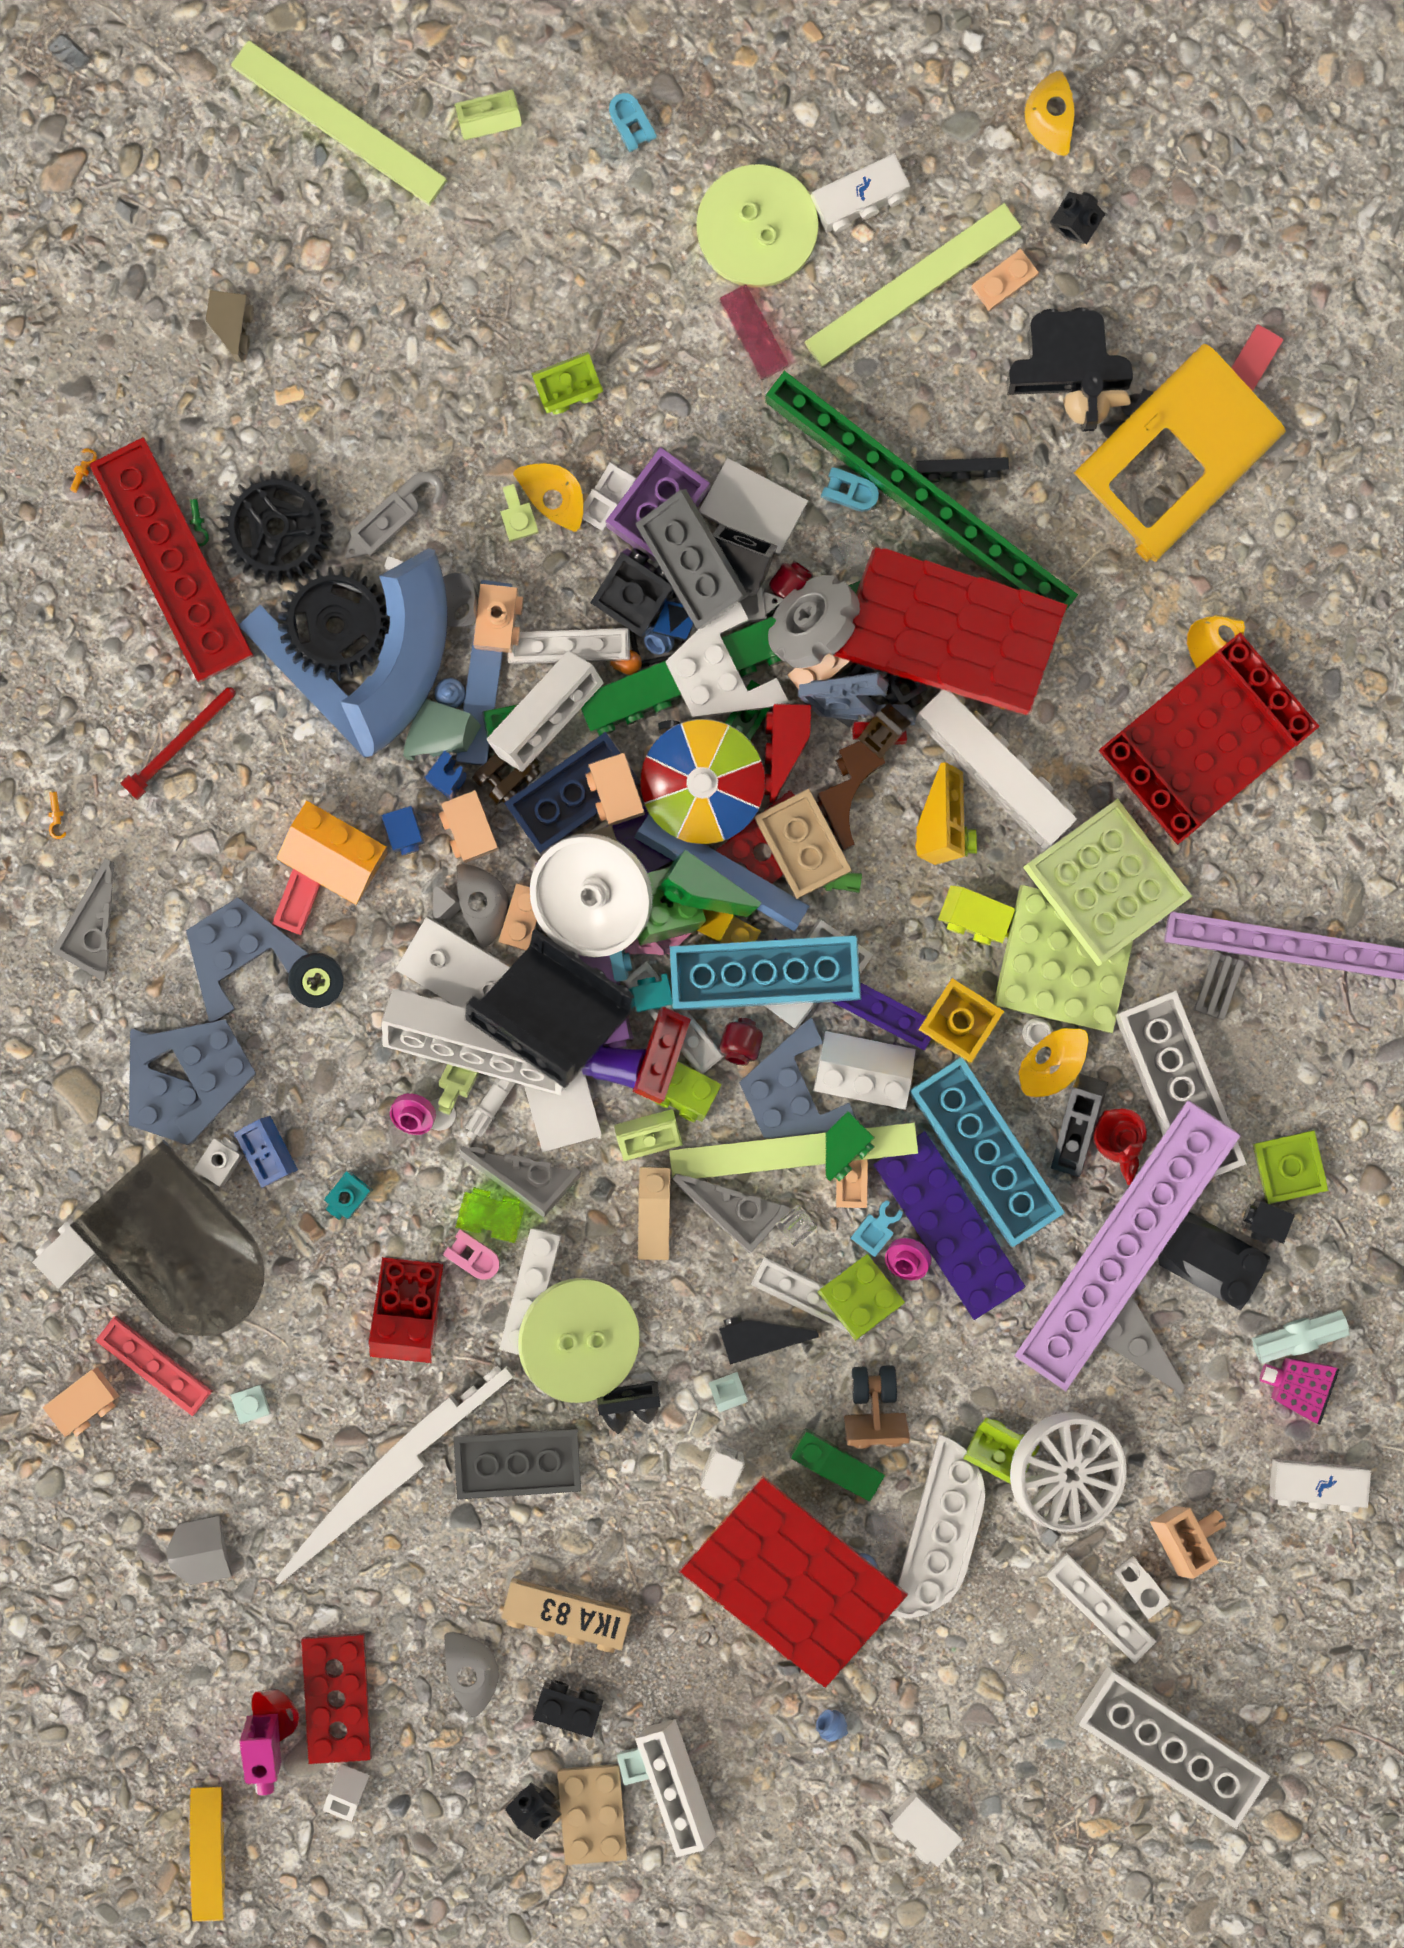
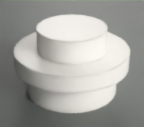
(1035, 1031)

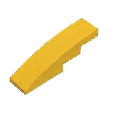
(207, 1854)

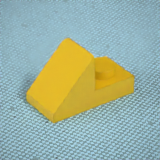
(727, 928)

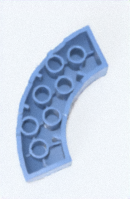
(408, 656)

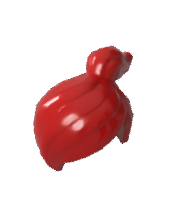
(1121, 1138)

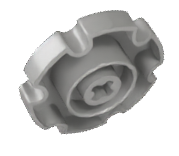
(813, 621)

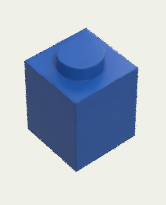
(403, 830)

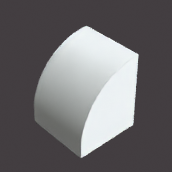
(346, 1792)

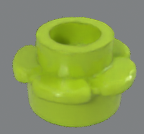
(970, 841)

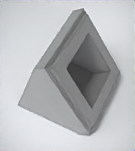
(445, 903)

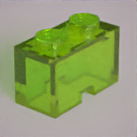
(483, 1212)

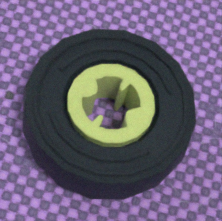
(324, 993)

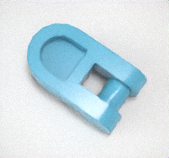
(624, 112)
(861, 494)

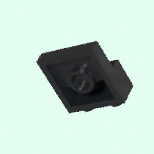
(633, 591)

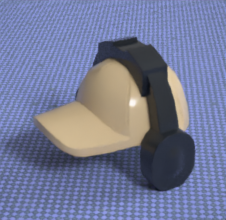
(1092, 404)

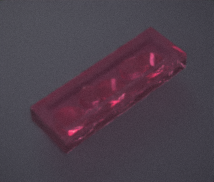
(753, 332)

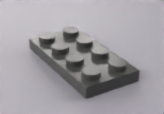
(691, 559)
(517, 1463)

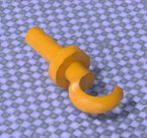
(81, 471)
(56, 813)

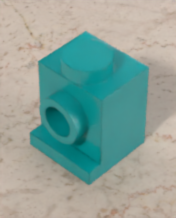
(651, 994)
(355, 1187)

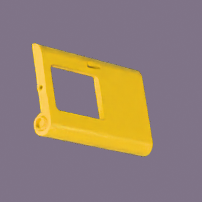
(1212, 418)

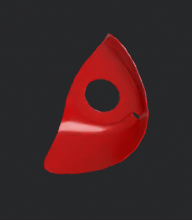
(276, 1702)

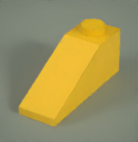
(942, 820)

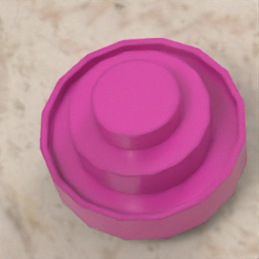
(412, 1114)
(908, 1259)

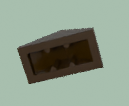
(884, 730)

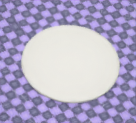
(442, 1120)

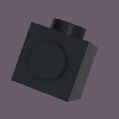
(1267, 1222)

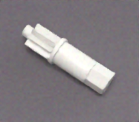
(488, 1108)

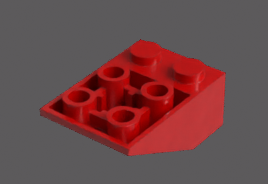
(789, 738)
(406, 1310)

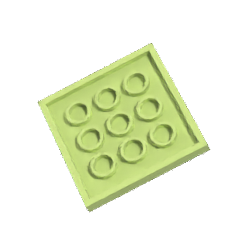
(1107, 882)
(1052, 973)

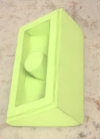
(488, 114)
(648, 1135)

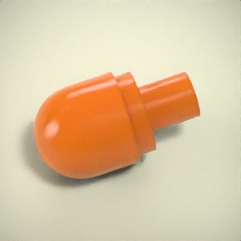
(628, 666)

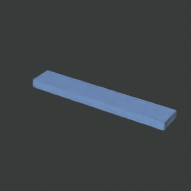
(322, 693)
(481, 695)
(775, 902)

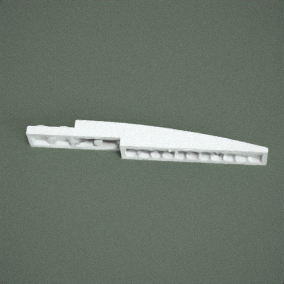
(394, 1468)

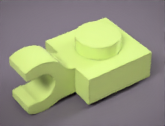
(518, 518)
(455, 1082)

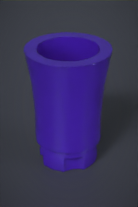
(615, 1065)

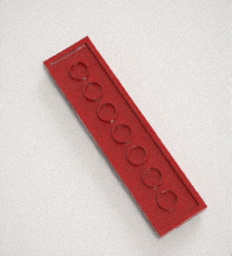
(171, 560)

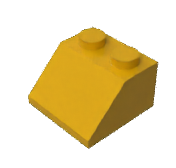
(961, 1020)

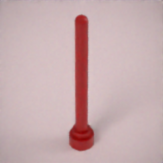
(137, 782)

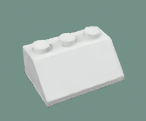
(865, 1070)

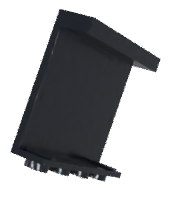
(551, 1009)

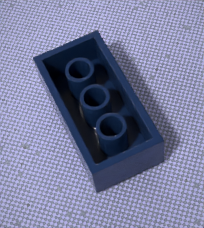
(562, 798)

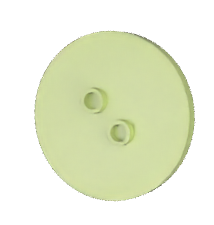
(757, 225)
(578, 1340)

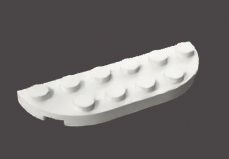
(942, 1531)

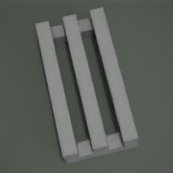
(1227, 961)

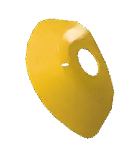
(1051, 130)
(543, 477)
(1204, 638)
(1067, 1050)

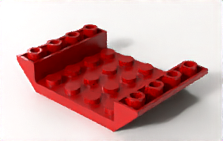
(1208, 738)

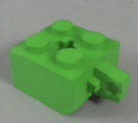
(668, 918)

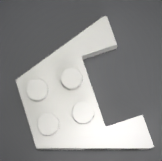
(710, 677)

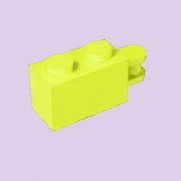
(976, 914)

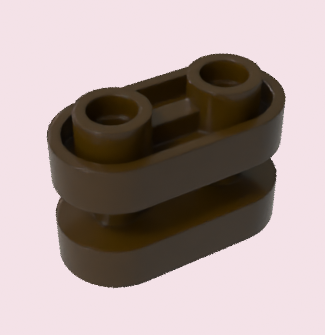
(505, 788)

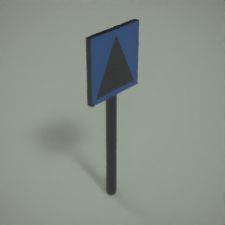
(674, 622)

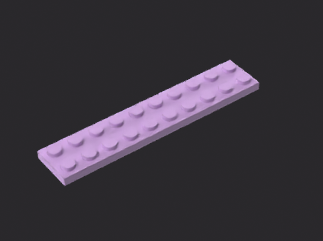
(1127, 1245)

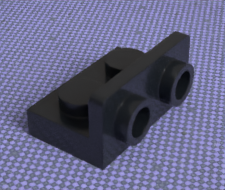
(568, 1708)

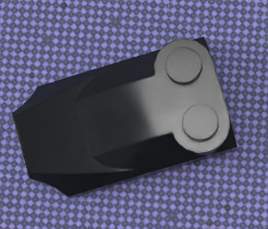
(1214, 1261)

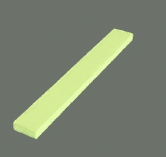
(339, 122)
(913, 285)
(783, 1153)

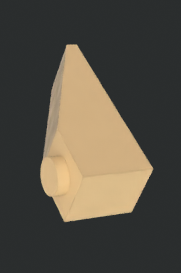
(654, 1213)

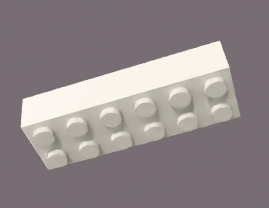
(996, 768)
(442, 1034)
(1172, 1065)
(1172, 1747)

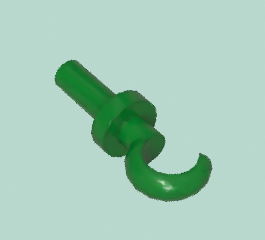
(197, 520)

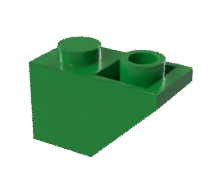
(843, 1144)

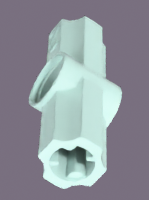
(1300, 1336)

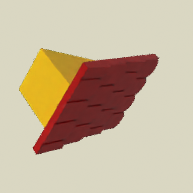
(952, 630)
(793, 1582)

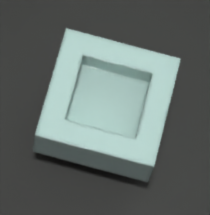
(728, 1392)
(250, 1404)
(632, 1766)

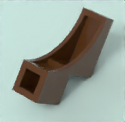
(835, 803)

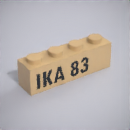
(566, 1614)

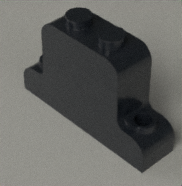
(1062, 352)

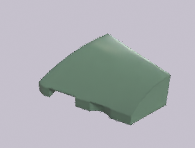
(440, 729)

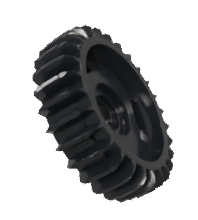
(269, 549)
(320, 606)

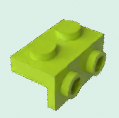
(567, 383)
(690, 1093)
(994, 1448)

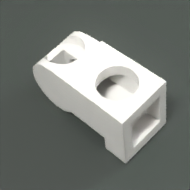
(1141, 1587)

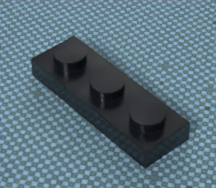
(963, 469)

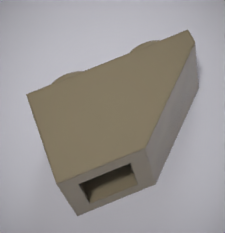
(228, 319)

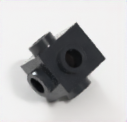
(1078, 217)
(894, 695)
(533, 1810)

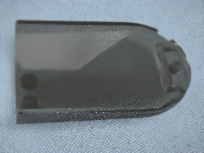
(176, 1246)

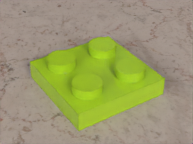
(1290, 1167)
(861, 1297)

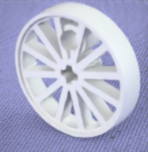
(1068, 1484)

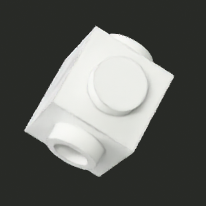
(209, 1166)

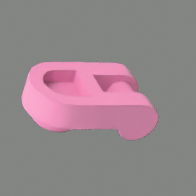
(483, 1262)

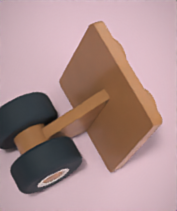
(875, 1428)

